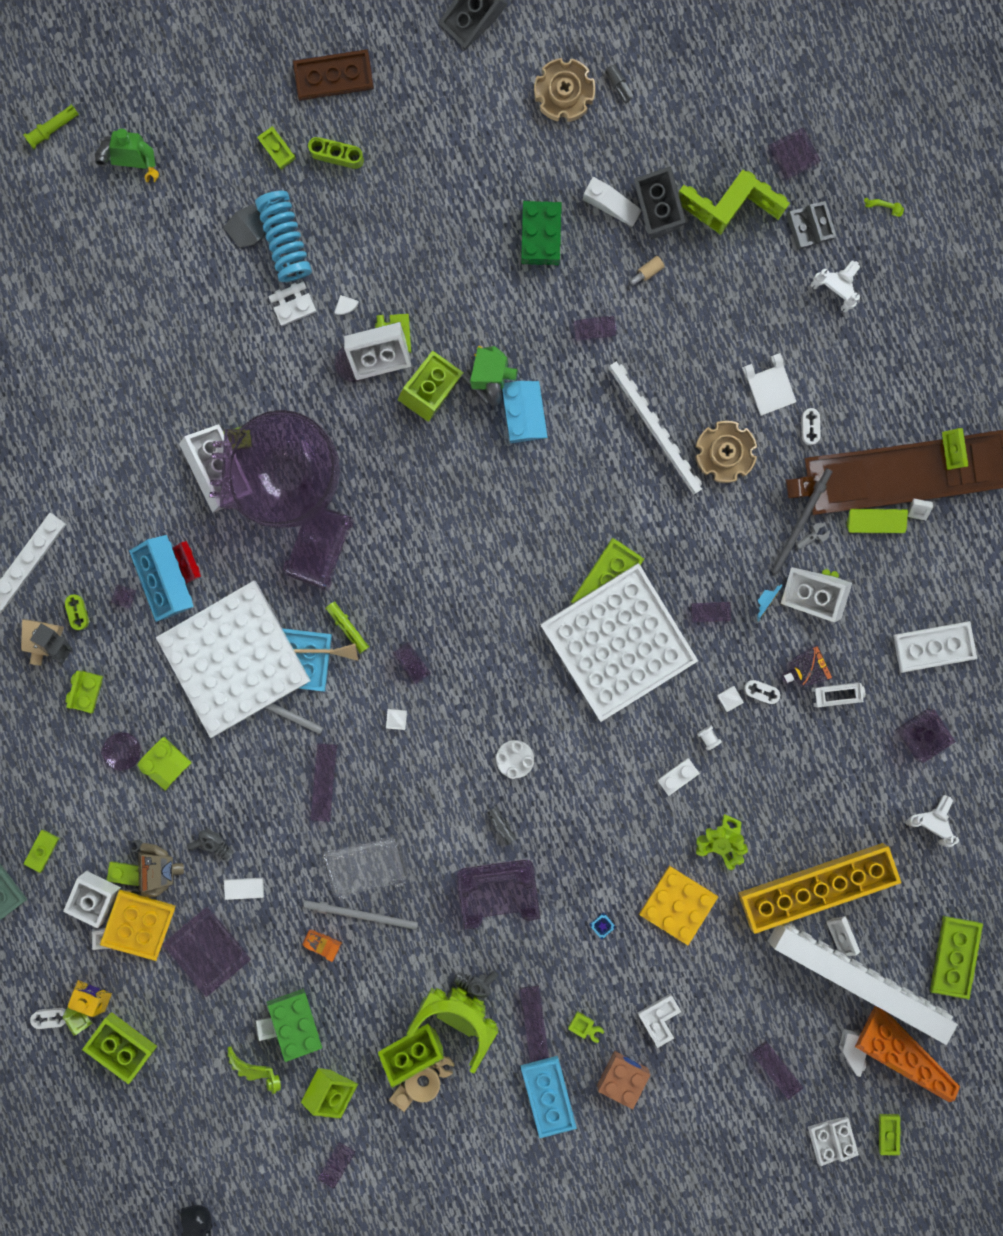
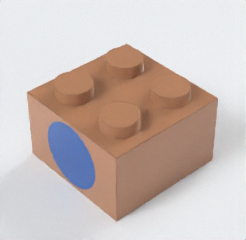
(623, 1080)

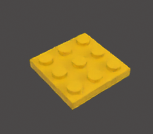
(678, 905)
(137, 925)

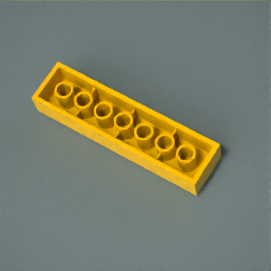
(819, 887)

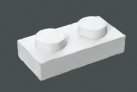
(678, 776)
(843, 936)

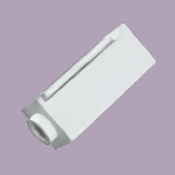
(820, 694)

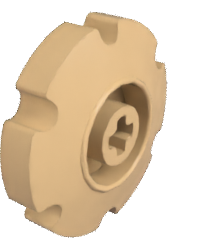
(558, 102)
(714, 461)

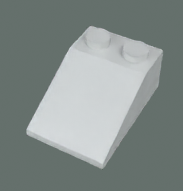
(816, 594)

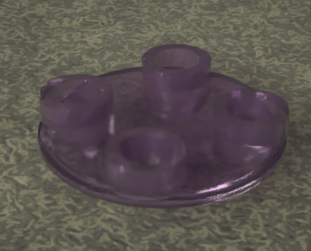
(121, 751)

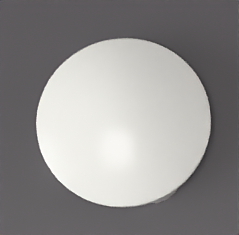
(515, 759)

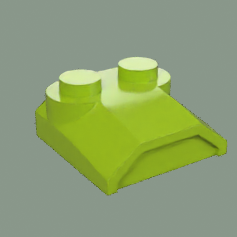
(163, 763)

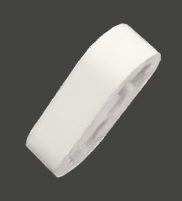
(805, 426)
(760, 696)
(47, 1013)

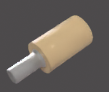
(648, 270)

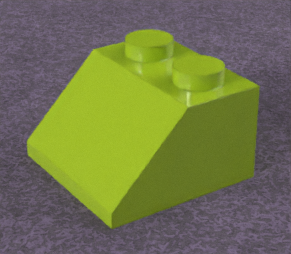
(328, 1094)

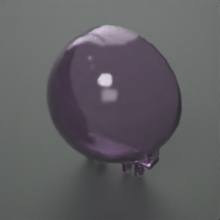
(277, 469)

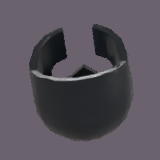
(196, 1221)

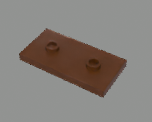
(333, 74)

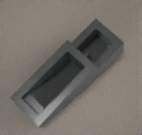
(51, 643)

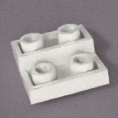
(833, 1141)

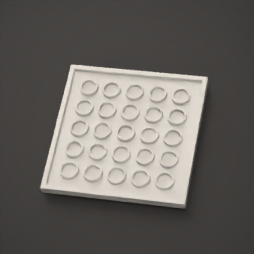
(619, 642)
(233, 659)

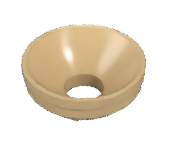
(423, 1093)

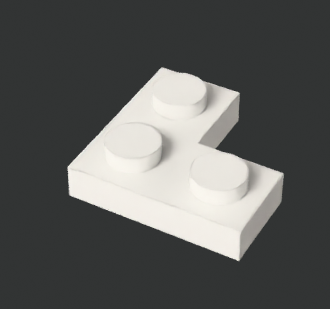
(655, 1017)

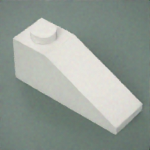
(611, 201)

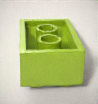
(430, 386)

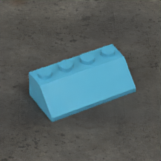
(161, 577)

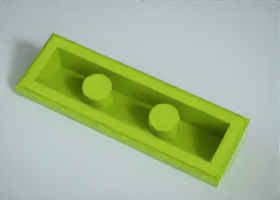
(877, 520)

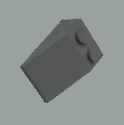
(470, 18)

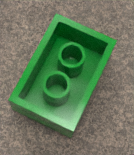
(541, 233)

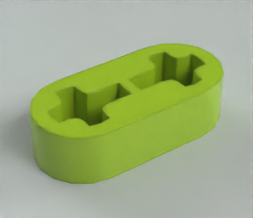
(72, 613)

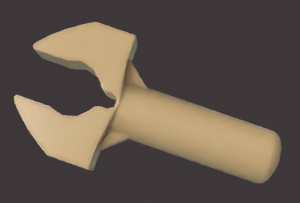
(442, 1072)

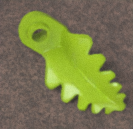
(254, 1072)

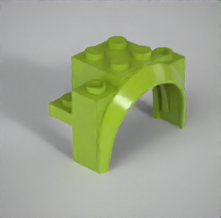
(461, 1013)

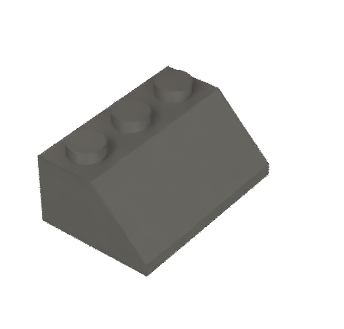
(660, 202)

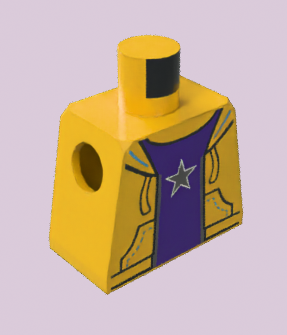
(87, 999)

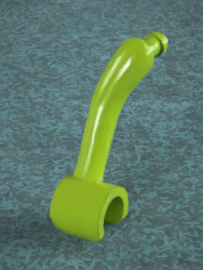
(897, 209)

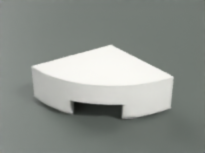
(345, 305)

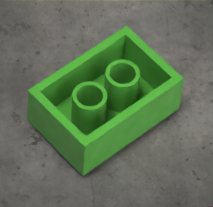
(294, 1025)

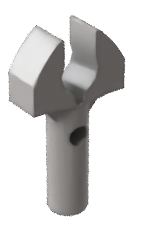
(813, 536)

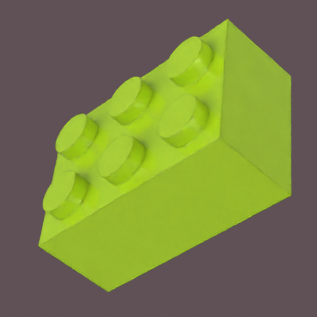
(119, 1048)

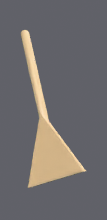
(347, 651)

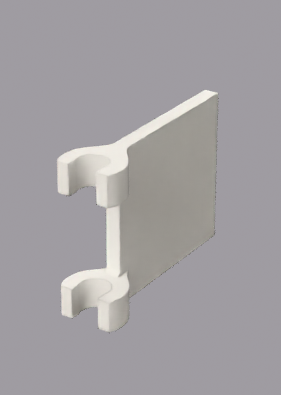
(771, 387)

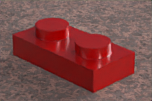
(186, 561)

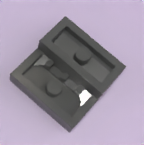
(811, 225)

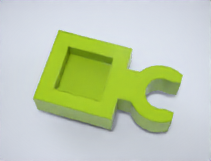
(582, 1026)

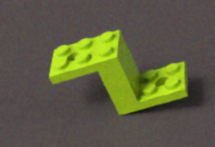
(743, 187)

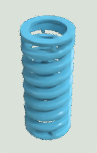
(282, 217)

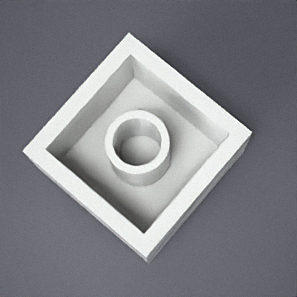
(91, 899)

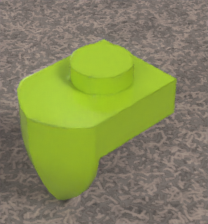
(76, 1021)

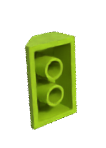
(411, 1055)

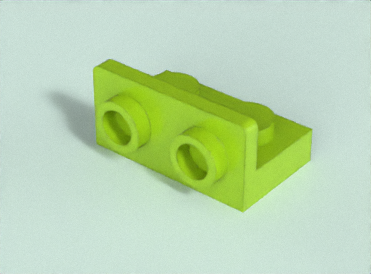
(84, 691)

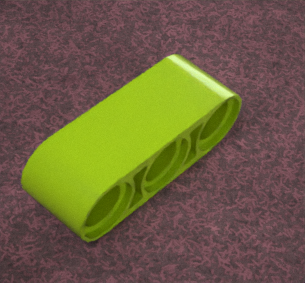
(330, 146)

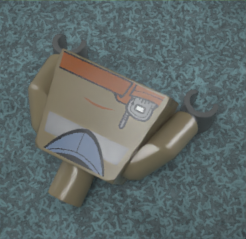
(154, 869)

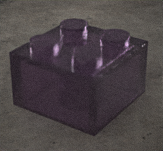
(925, 735)

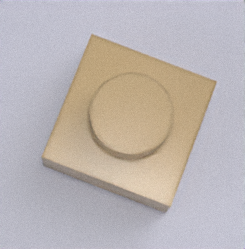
(401, 1098)

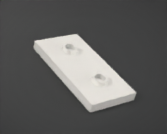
(935, 646)

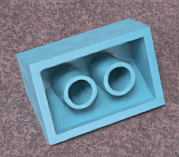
(524, 411)

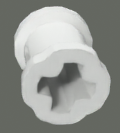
(709, 737)

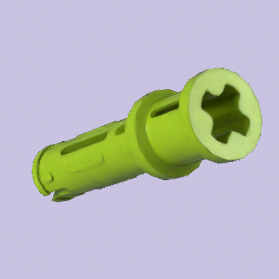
(43, 131)

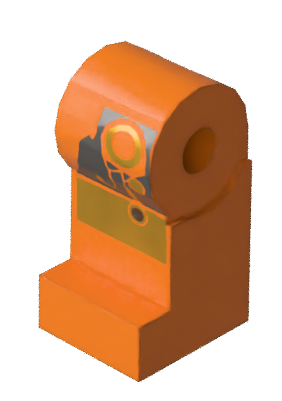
(322, 944)

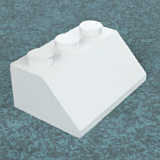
(377, 351)

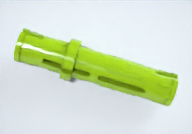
(343, 622)

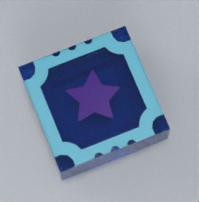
(602, 925)

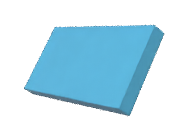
(548, 1097)

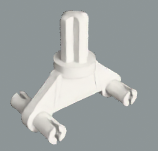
(840, 283)
(936, 822)

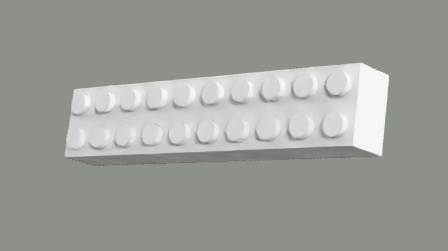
(865, 984)

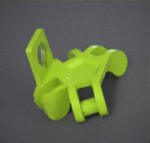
(724, 841)

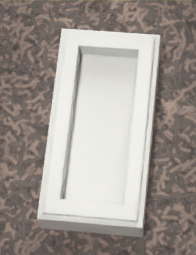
(244, 888)

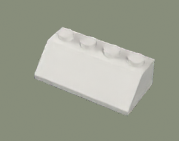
(198, 452)

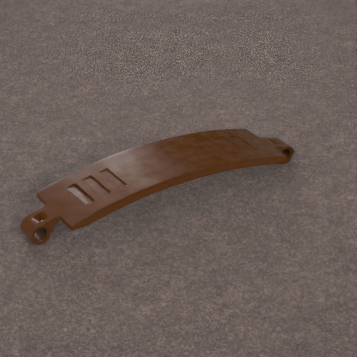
(901, 474)

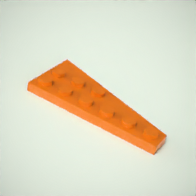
(895, 1048)

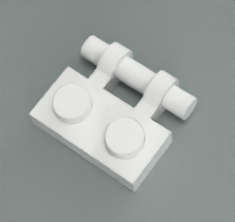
(295, 309)

